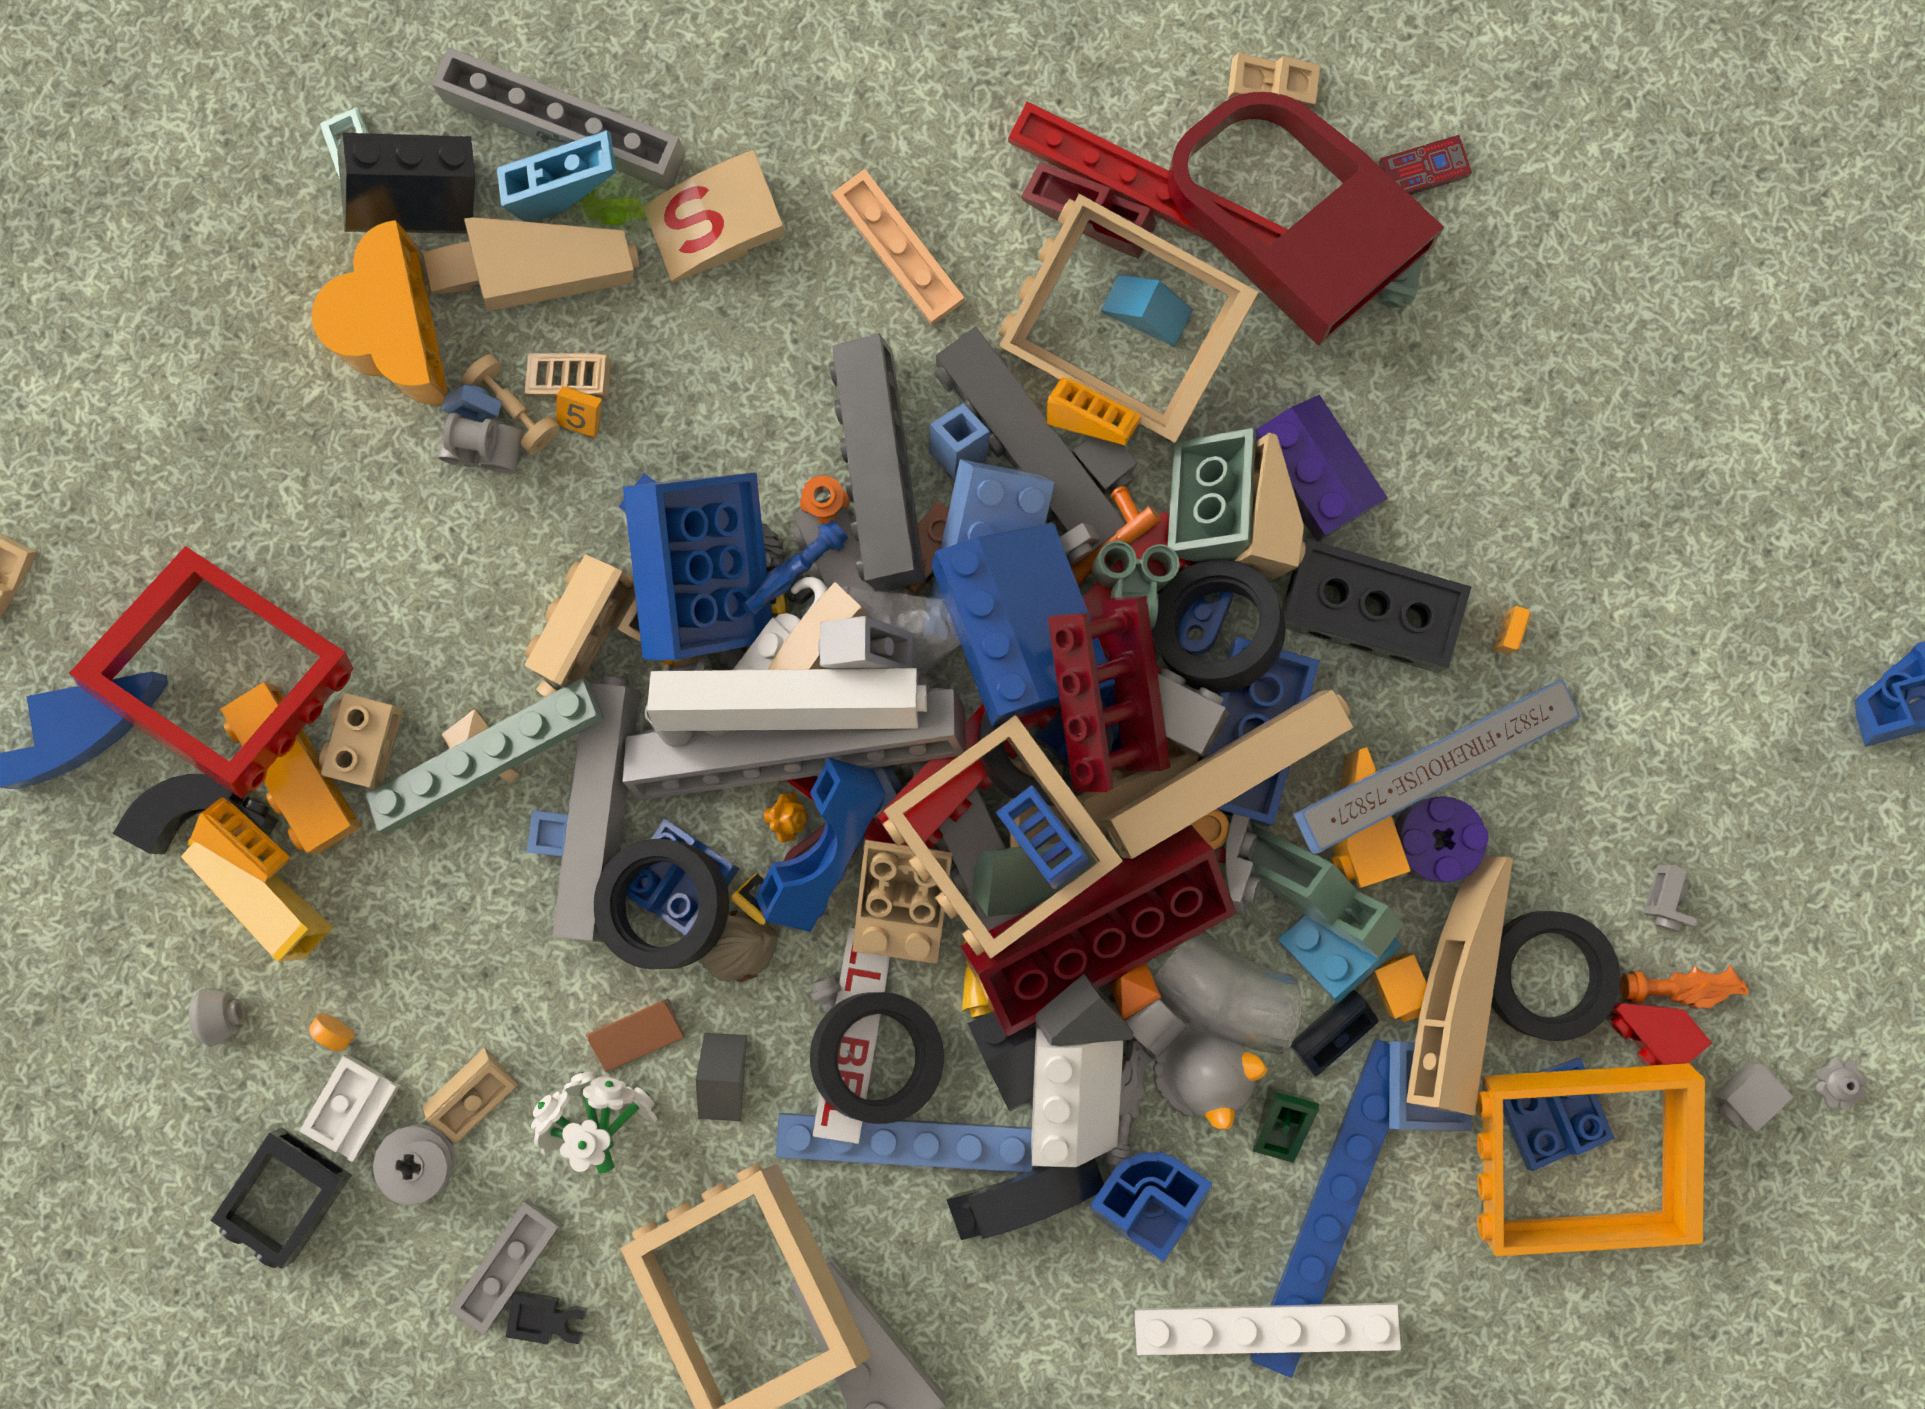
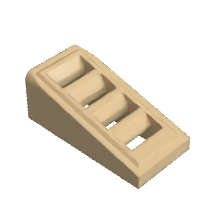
(601, 373)

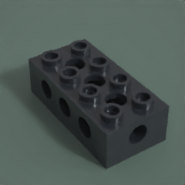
(1394, 587)

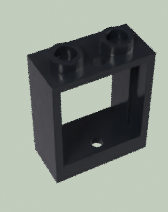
(304, 1161)

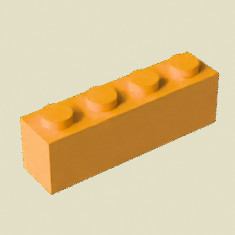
(296, 789)

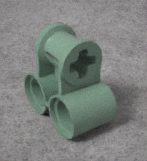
(1136, 577)

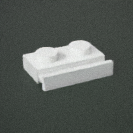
(349, 1108)

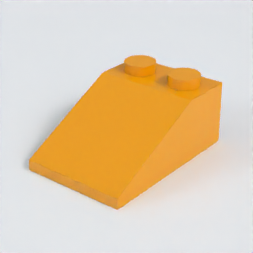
(1375, 851)

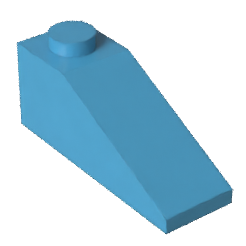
(556, 178)

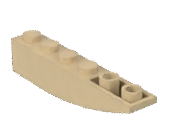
(1460, 994)

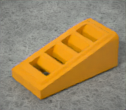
(1090, 413)
(230, 834)

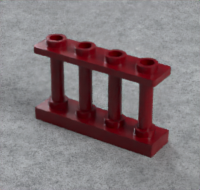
(1135, 691)

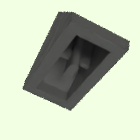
(1082, 1016)
(721, 1076)

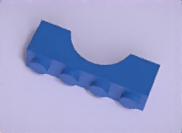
(799, 888)

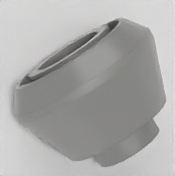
(215, 1016)

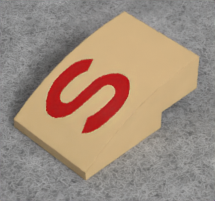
(714, 217)

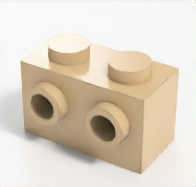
(360, 741)

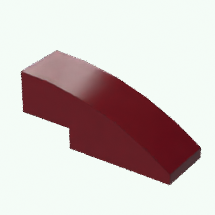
(1053, 187)

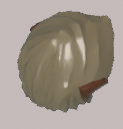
(741, 950)

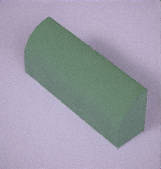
(1012, 884)

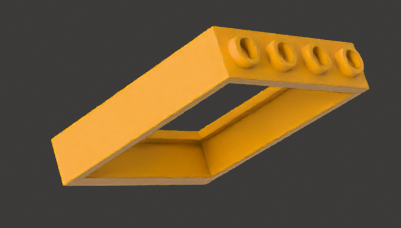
(1682, 1163)

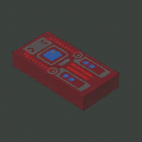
(1428, 165)

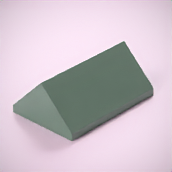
(1212, 496)

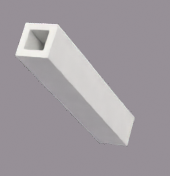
(786, 699)

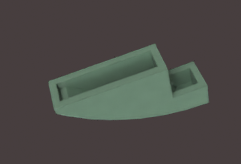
(1323, 893)

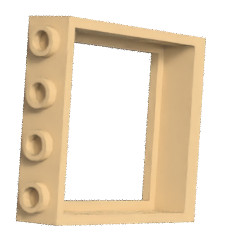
(1055, 257)
(809, 1269)

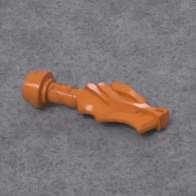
(1692, 989)

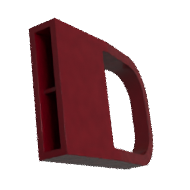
(1335, 253)

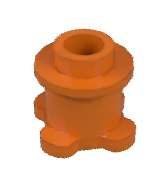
(828, 510)

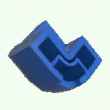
(1151, 1201)

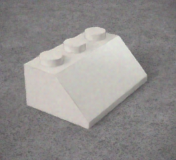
(1075, 1101)

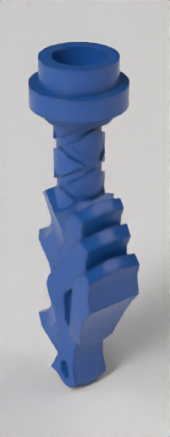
(783, 576)

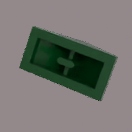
(1284, 1124)

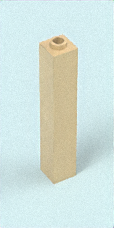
(1227, 773)

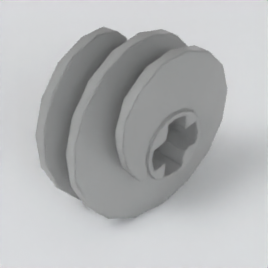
(429, 1149)

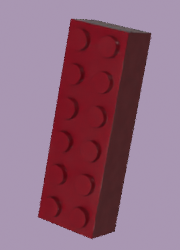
(1106, 929)

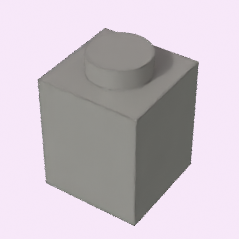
(1751, 1097)

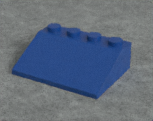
(696, 563)
(1000, 605)

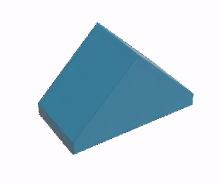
(1148, 307)

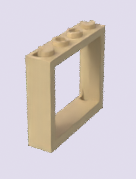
(1059, 793)

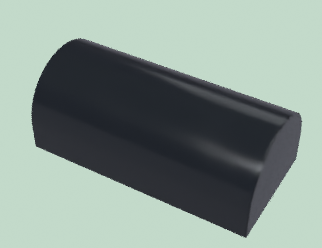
(1334, 1032)

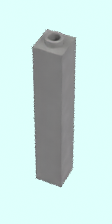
(595, 808)

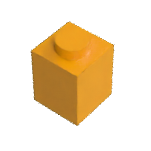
(1400, 986)

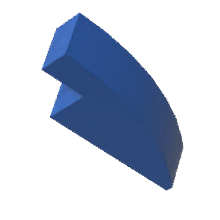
(72, 730)

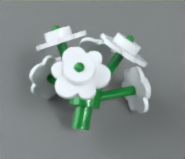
(592, 1140)

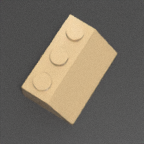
(578, 621)

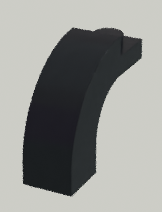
(165, 807)
(1023, 1199)

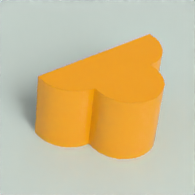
(383, 316)

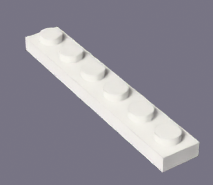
(1267, 1329)

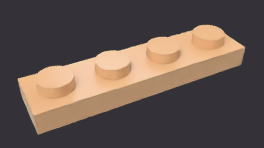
(898, 247)

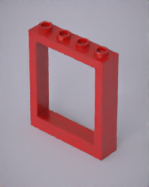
(148, 613)

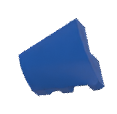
(1885, 708)

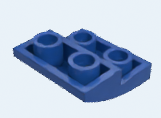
(668, 888)
(1557, 1124)

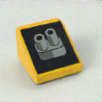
(746, 899)

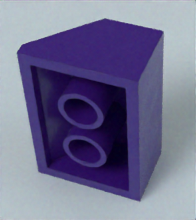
(1323, 467)

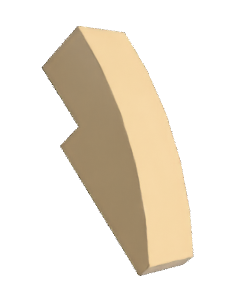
(801, 646)

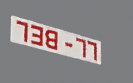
(858, 975)

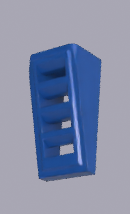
(1066, 868)

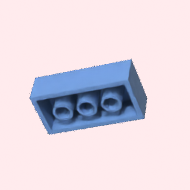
(992, 502)

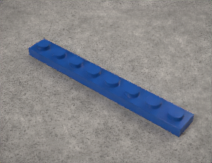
(1335, 1197)

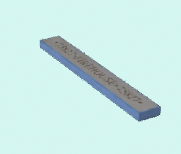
(1435, 766)

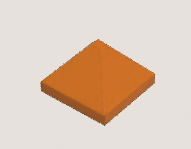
(1135, 990)

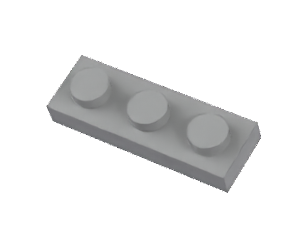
(505, 1267)

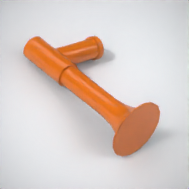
(1136, 526)

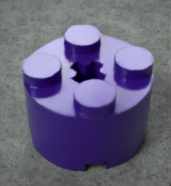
(1463, 839)

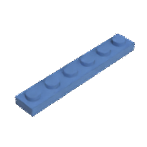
(912, 1144)

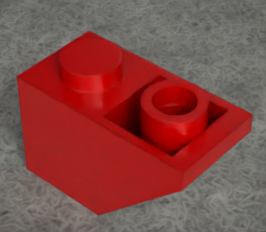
(1660, 1032)

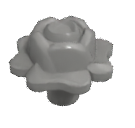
(1841, 1083)

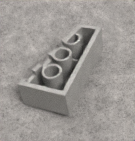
(893, 1374)

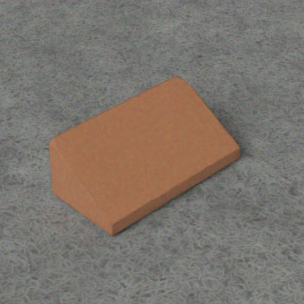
(635, 1035)

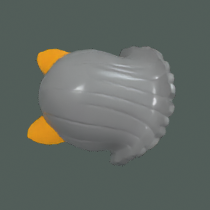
(1207, 1075)

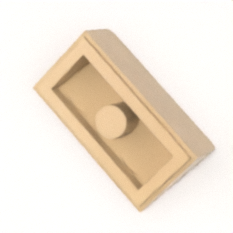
(469, 1096)

